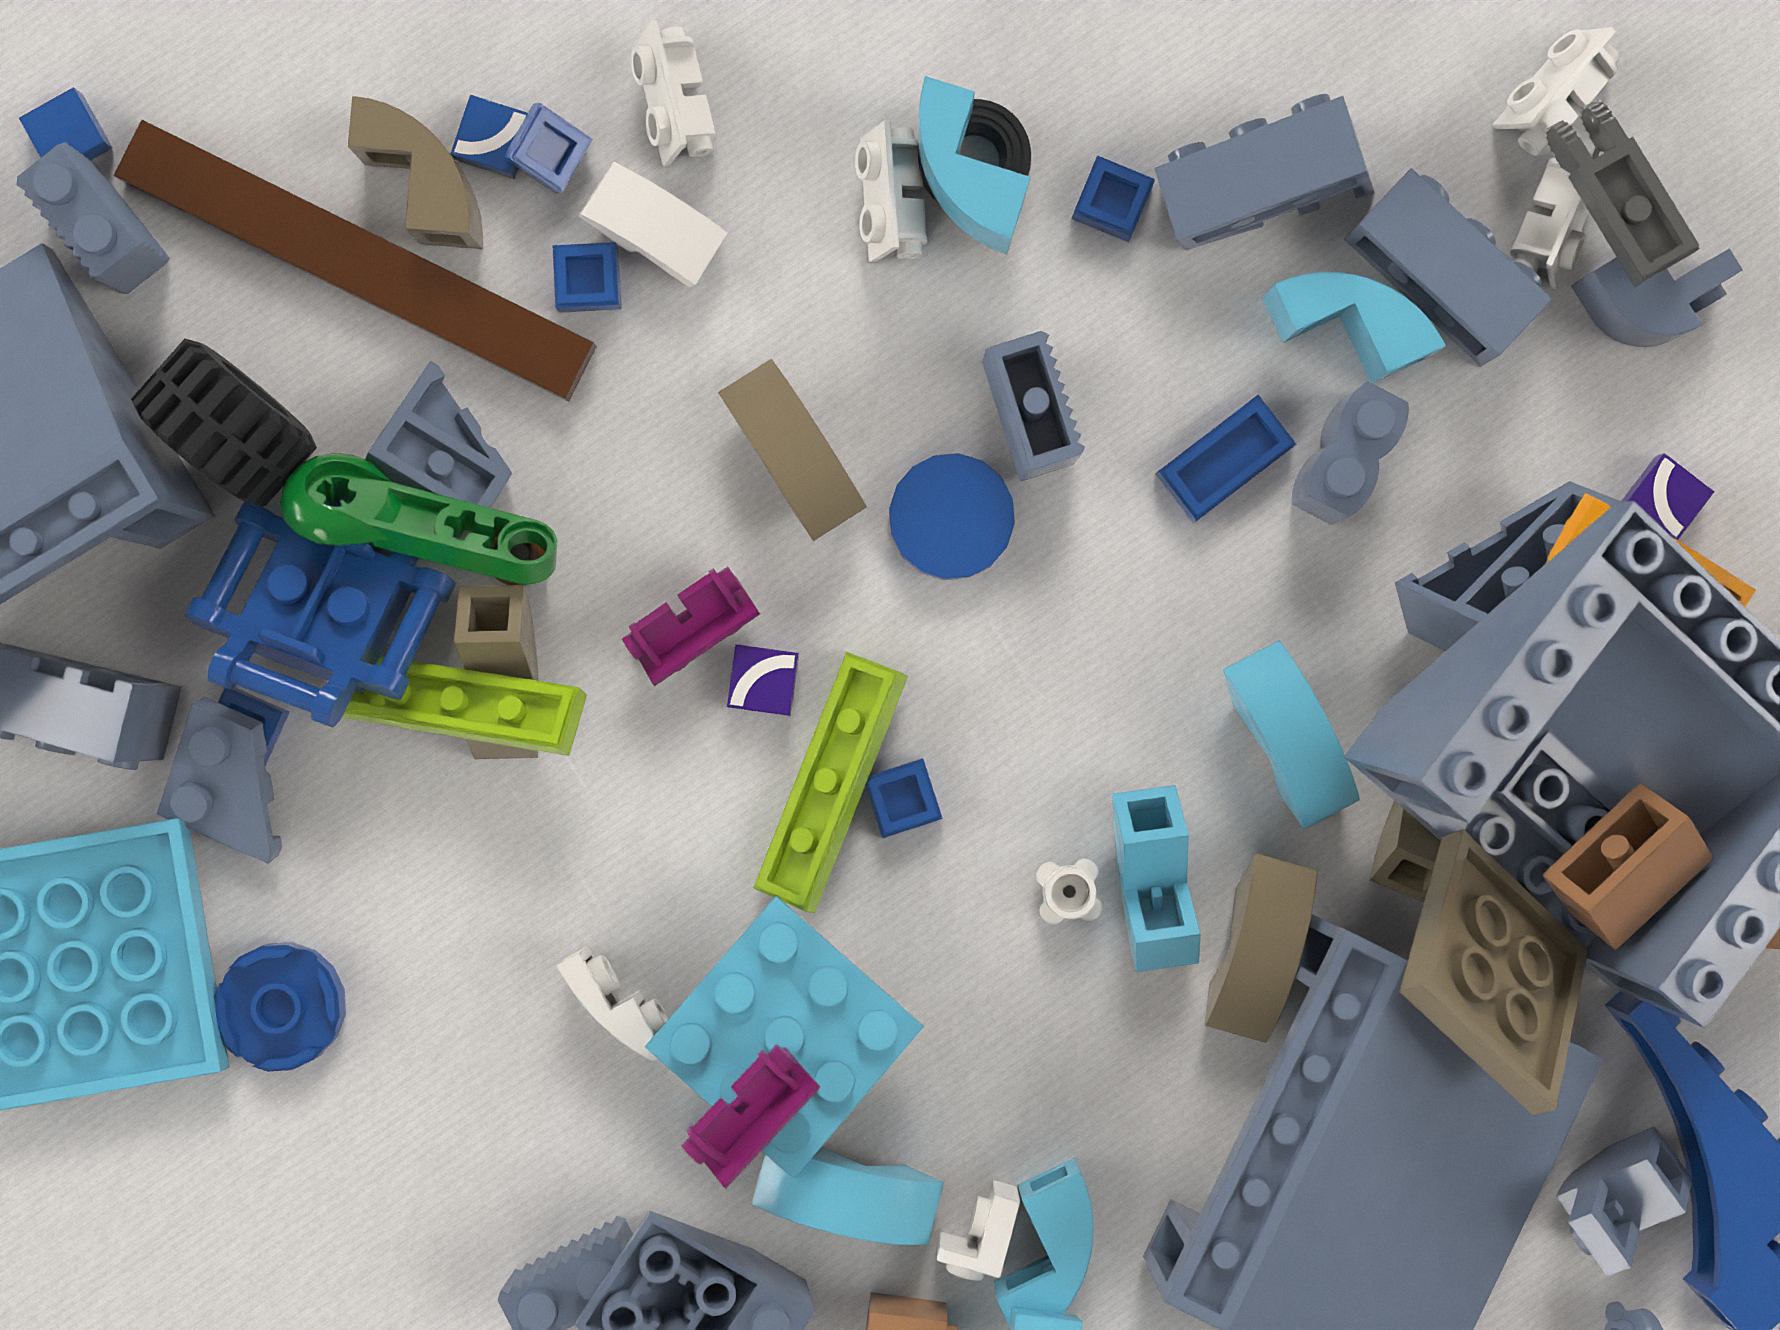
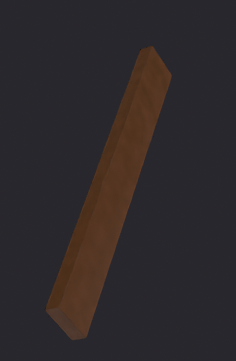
(355, 260)

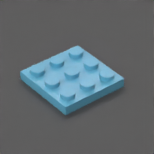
(795, 992)

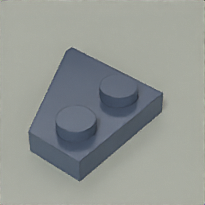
(439, 446)
(222, 780)

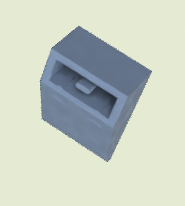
(695, 1281)

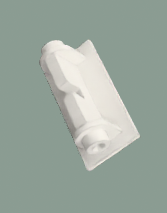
(664, 66)
(1576, 67)
(888, 164)
(1556, 240)

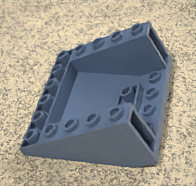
(70, 439)
(1570, 695)
(1369, 1170)

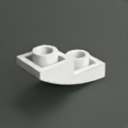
(653, 223)
(629, 1019)

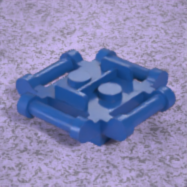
(318, 613)

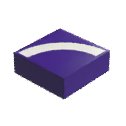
(1669, 494)
(763, 680)

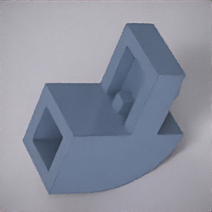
(1656, 308)
(1622, 1193)

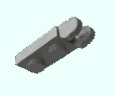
(1623, 194)

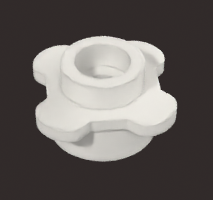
(1081, 904)

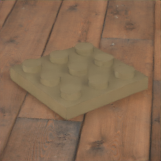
(1496, 972)

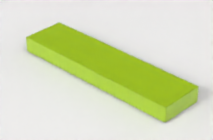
(478, 708)
(830, 782)

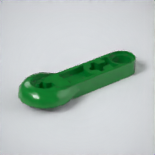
(410, 520)

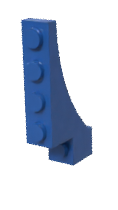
(1730, 1165)

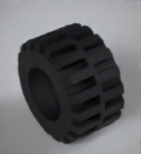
(223, 423)

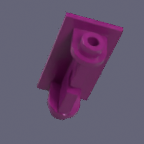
(669, 642)
(766, 1101)

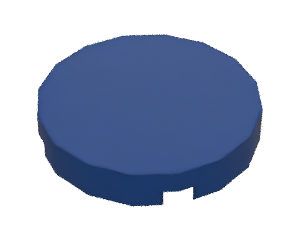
(951, 516)
(280, 1006)

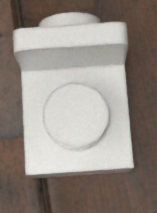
(993, 1225)

